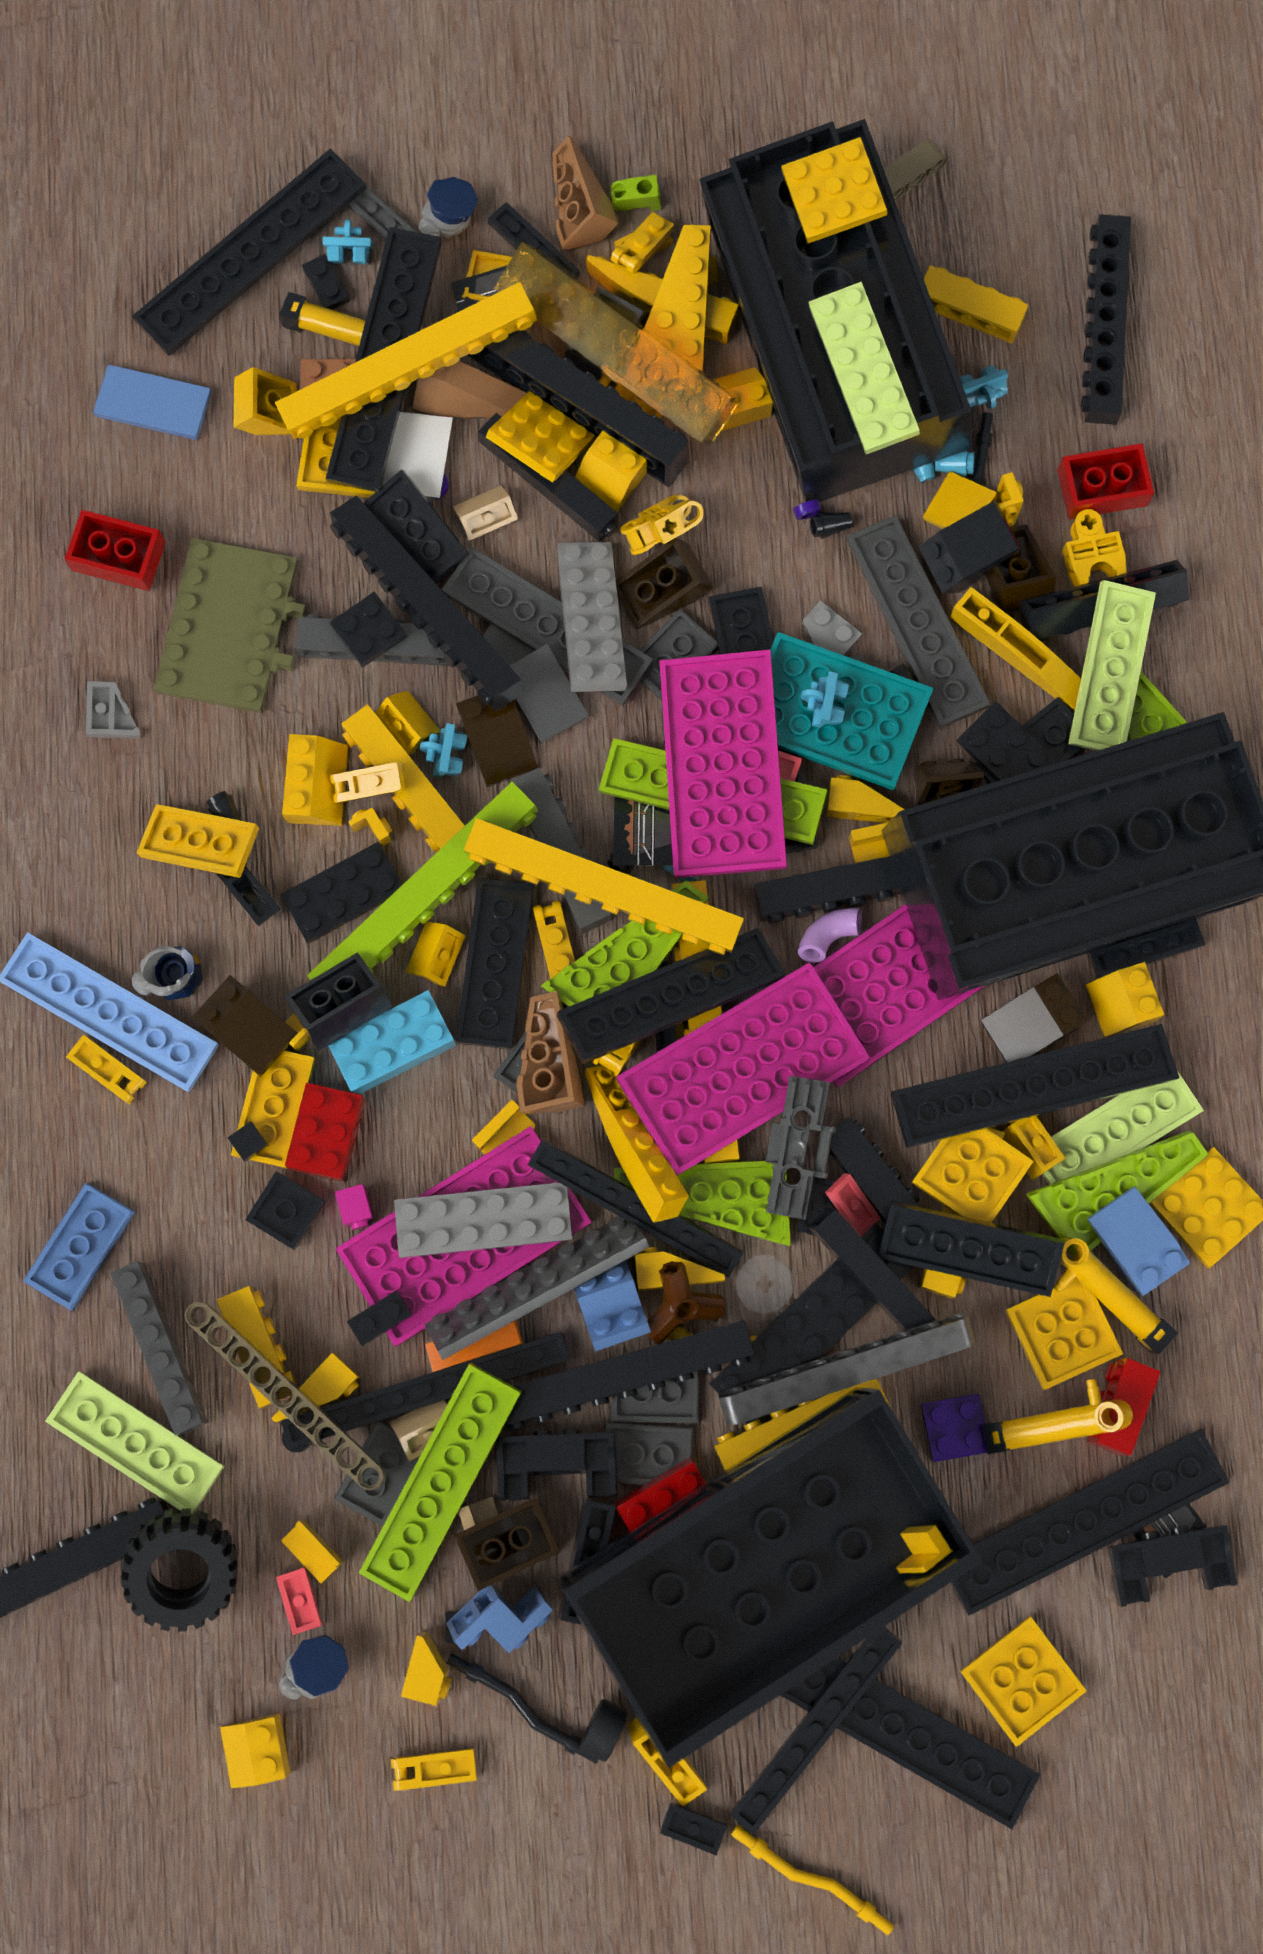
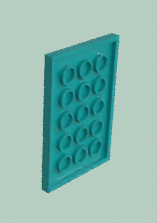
(878, 717)

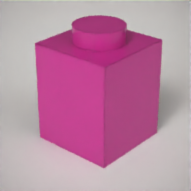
(354, 1207)

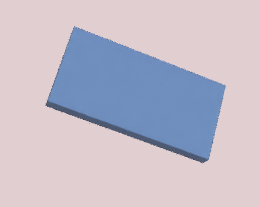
(152, 402)
(79, 1246)

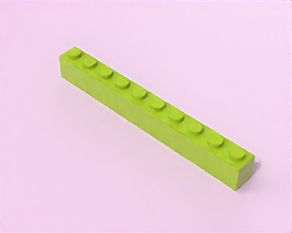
(427, 887)

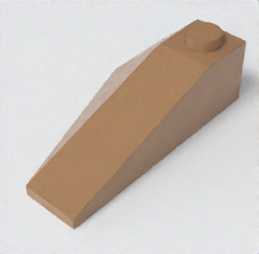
(583, 206)
(464, 393)
(549, 1068)

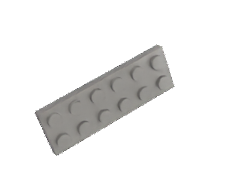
(591, 617)
(482, 1220)

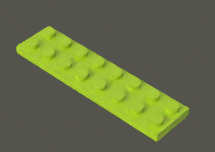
(641, 776)
(440, 1482)

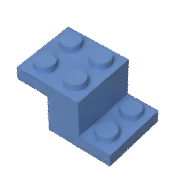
(612, 1307)
(504, 1621)

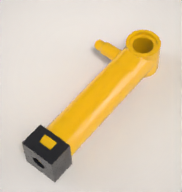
(300, 314)
(1150, 1330)
(1057, 1425)

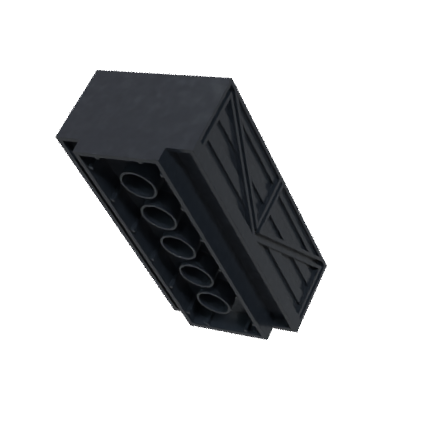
(776, 277)
(1080, 854)
(764, 1573)

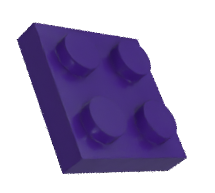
(954, 1427)

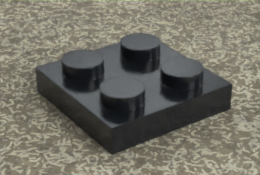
(368, 629)
(285, 1210)

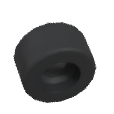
(603, 1730)

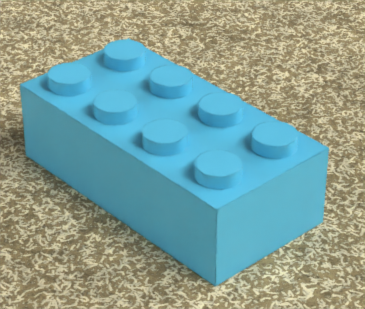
(392, 1043)

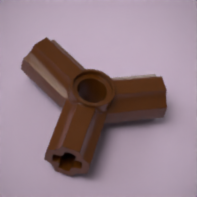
(681, 1304)

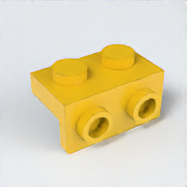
(1009, 497)

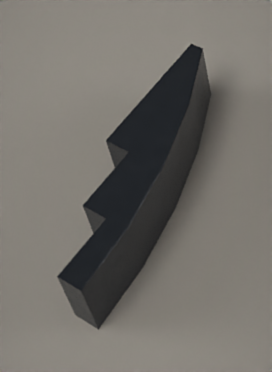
(251, 896)

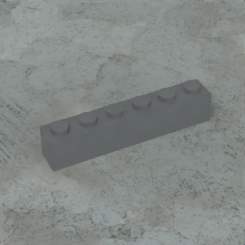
(320, 641)
(553, 830)
(159, 1348)

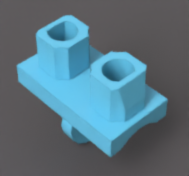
(336, 245)
(987, 388)
(821, 698)
(448, 740)

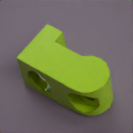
(636, 193)

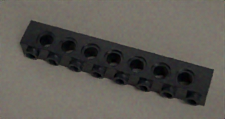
(1115, 232)

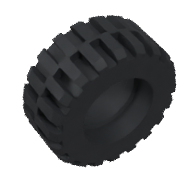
(179, 1606)

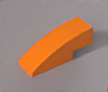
(497, 1341)

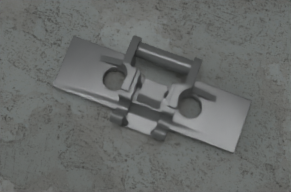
(789, 1147)

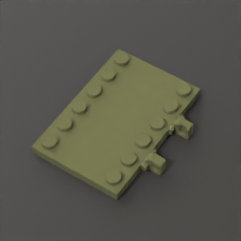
(228, 626)

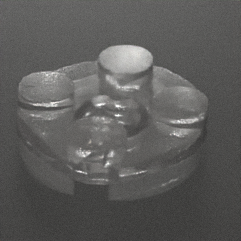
(751, 1274)

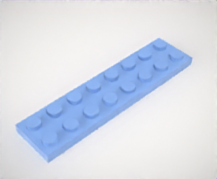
(108, 1012)

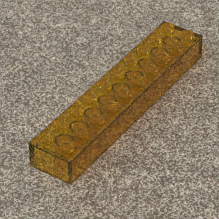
(620, 346)

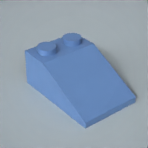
(1138, 1242)

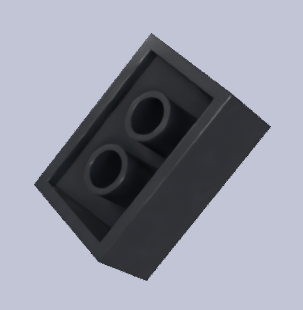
(338, 1001)

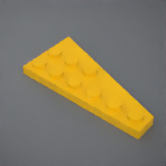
(681, 302)

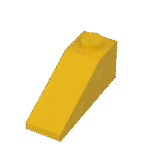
(858, 802)
(651, 1261)
(327, 1384)
(680, 1778)

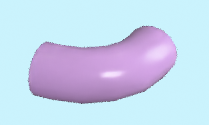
(828, 929)

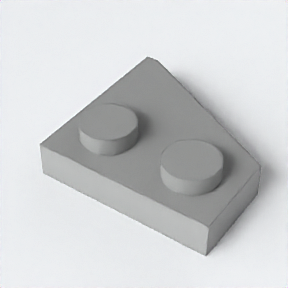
(830, 630)
(108, 713)

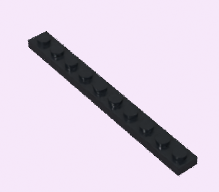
(430, 1388)

